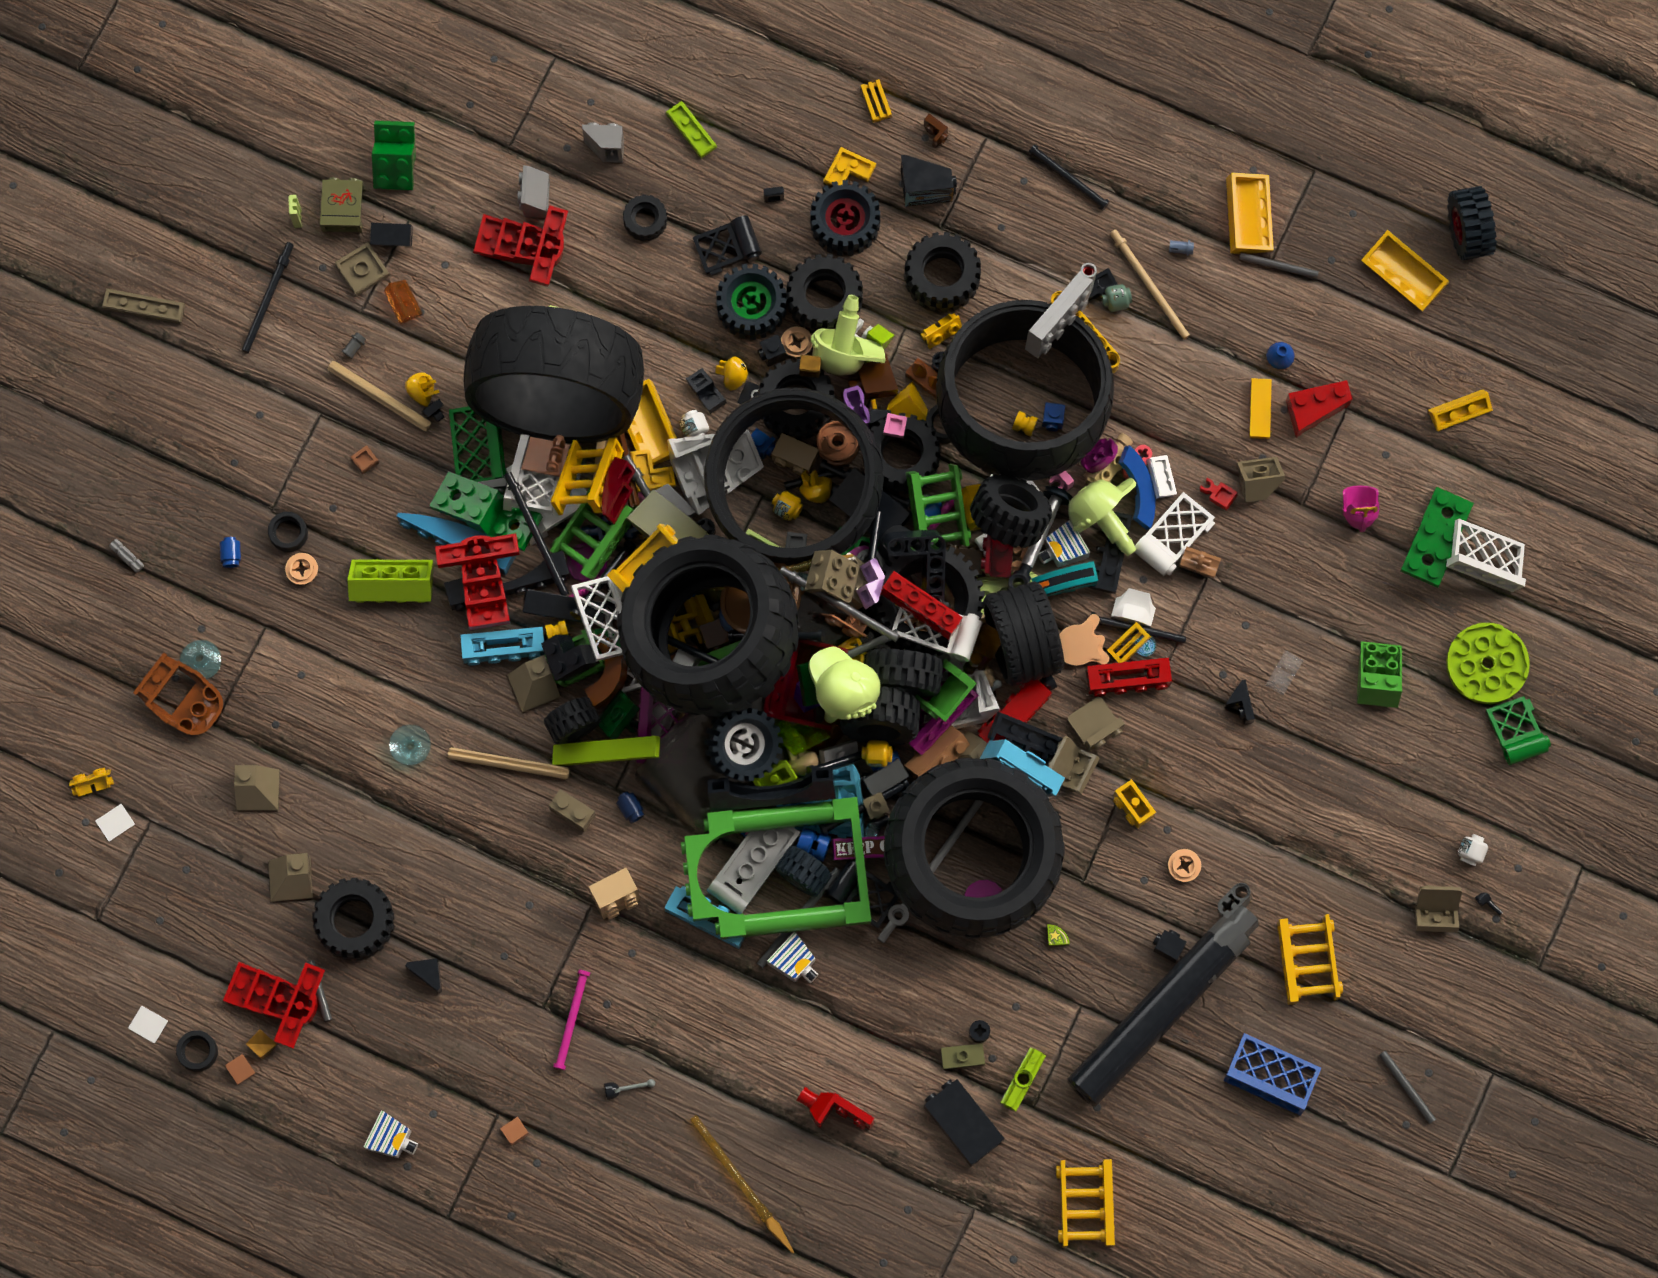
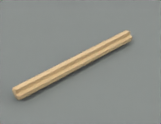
(379, 396)
(508, 763)

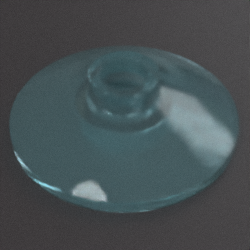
(211, 657)
(410, 734)

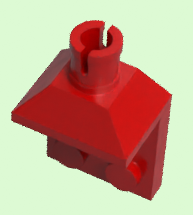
(823, 1104)

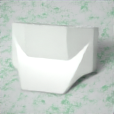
(1134, 607)

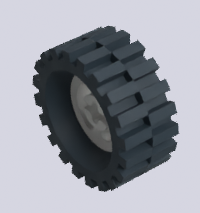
(765, 747)

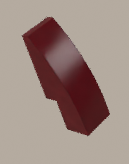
(616, 488)

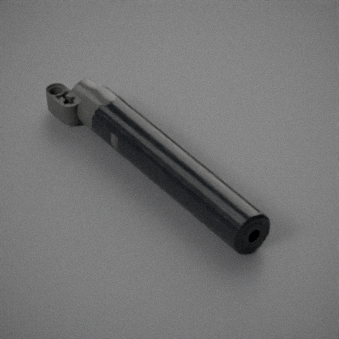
(1167, 1000)

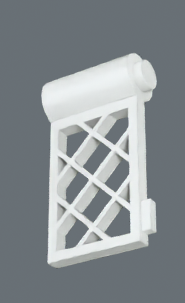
(1159, 555)
(960, 644)

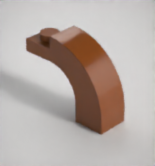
(611, 681)

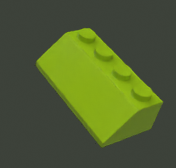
(390, 580)

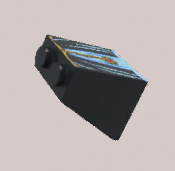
(926, 182)

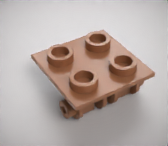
(546, 455)
(850, 626)

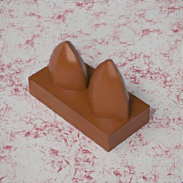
(923, 376)

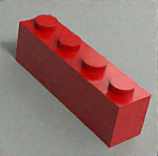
(1020, 706)

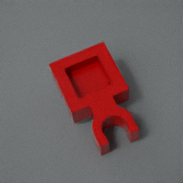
(1220, 495)

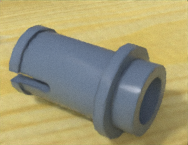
(1181, 247)

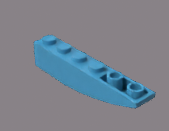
(445, 533)

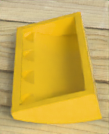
(1249, 213)
(1405, 271)
(651, 425)

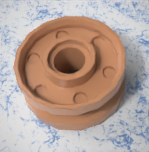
(837, 455)

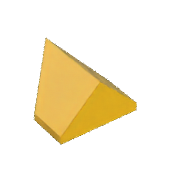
(909, 402)

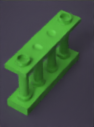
(919, 501)
(602, 549)

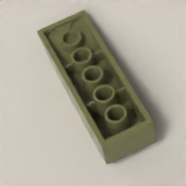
(658, 510)

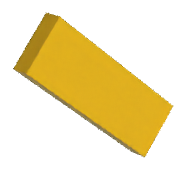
(1260, 408)

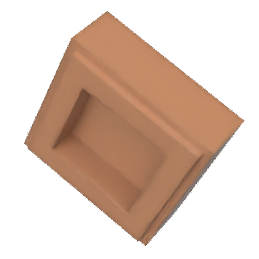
(364, 459)

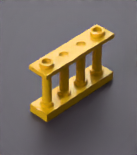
(573, 466)
(1292, 971)
(1103, 1192)

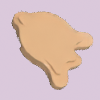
(1082, 644)

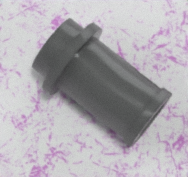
(354, 345)

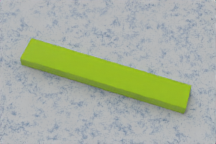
(606, 751)

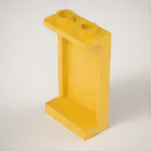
(624, 573)

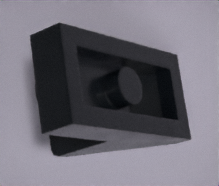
(1241, 698)

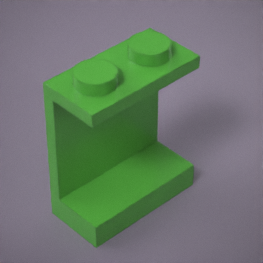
(950, 694)

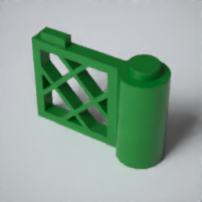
(1526, 744)

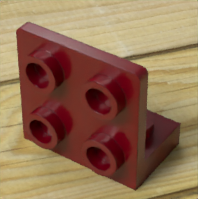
(998, 558)

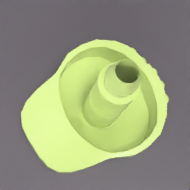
(840, 348)
(1095, 505)
(843, 685)

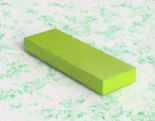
(691, 129)

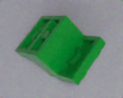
(393, 155)

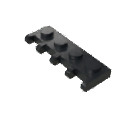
(1111, 561)
(1024, 734)

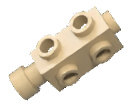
(1110, 471)

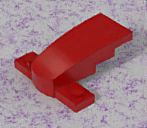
(524, 242)
(481, 576)
(277, 998)

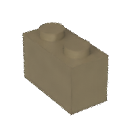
(572, 810)

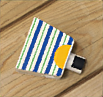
(1064, 546)
(794, 960)
(390, 1137)

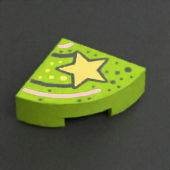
(1056, 936)

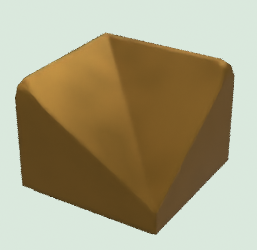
(810, 366)
(261, 1044)

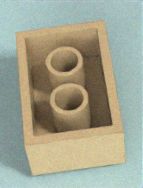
(615, 894)

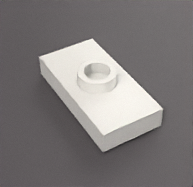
(1161, 476)

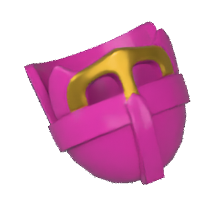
(1360, 506)

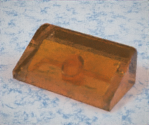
(402, 301)

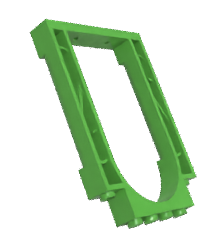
(741, 925)

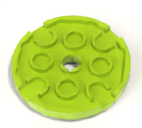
(1481, 683)

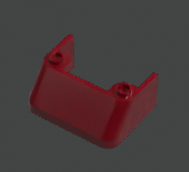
(780, 701)

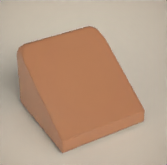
(240, 1069)
(514, 1131)

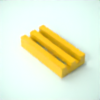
(870, 85)
(1141, 632)

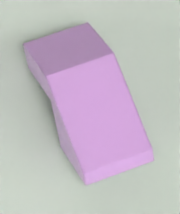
(870, 593)

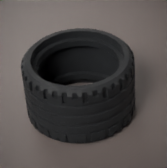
(1026, 633)

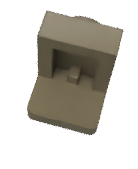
(875, 806)

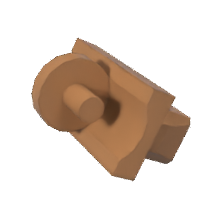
(1200, 562)

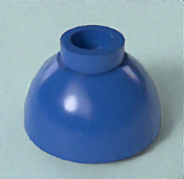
(1280, 355)

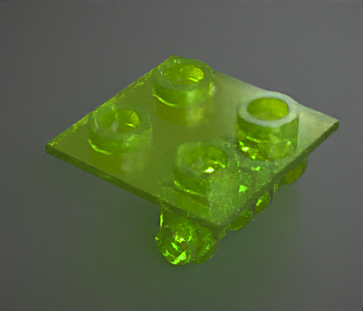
(800, 736)

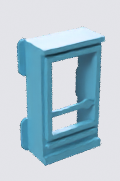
(1026, 762)

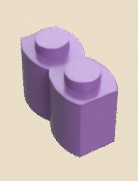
(854, 398)

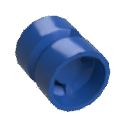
(807, 840)

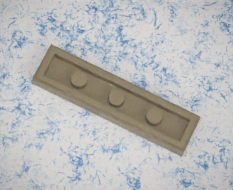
(143, 306)

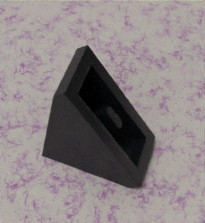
(427, 971)

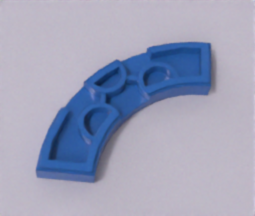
(1145, 496)

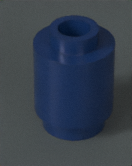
(630, 807)

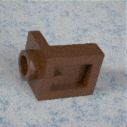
(935, 127)

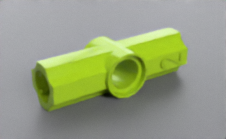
(1017, 1091)

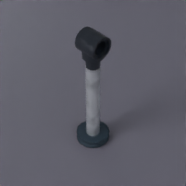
(1056, 497)

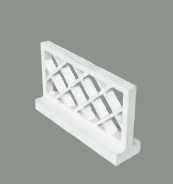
(518, 473)
(1486, 570)
(615, 599)

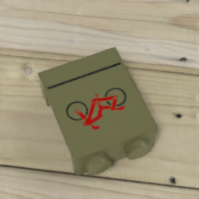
(341, 205)

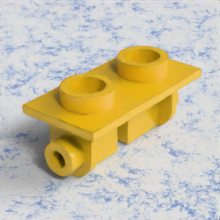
(948, 326)
(98, 778)

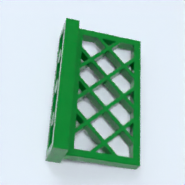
(495, 446)

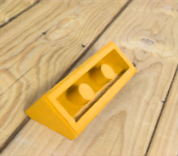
(1460, 410)

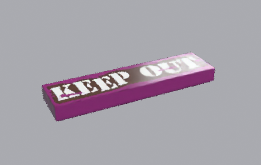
(872, 848)

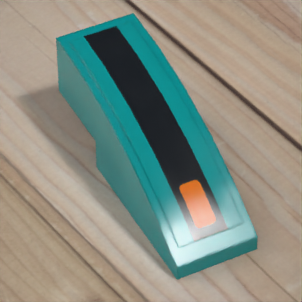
(1068, 579)

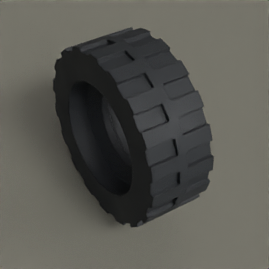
(645, 202)

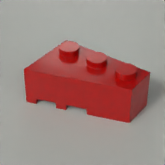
(1316, 404)

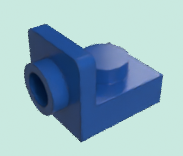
(1053, 416)
(763, 443)

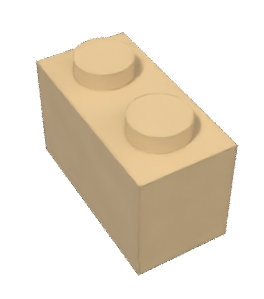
(794, 454)

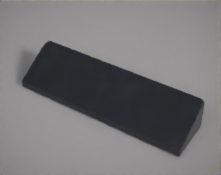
(556, 606)

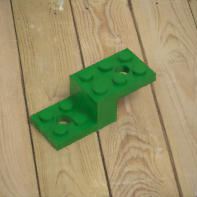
(481, 508)
(1435, 537)

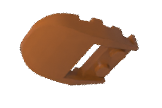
(198, 708)

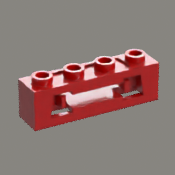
(921, 605)
(1160, 668)

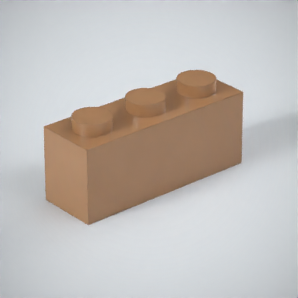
(945, 749)

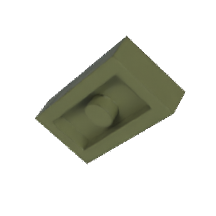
(962, 1056)

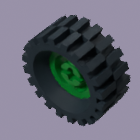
(757, 285)

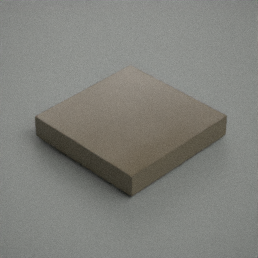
(362, 269)

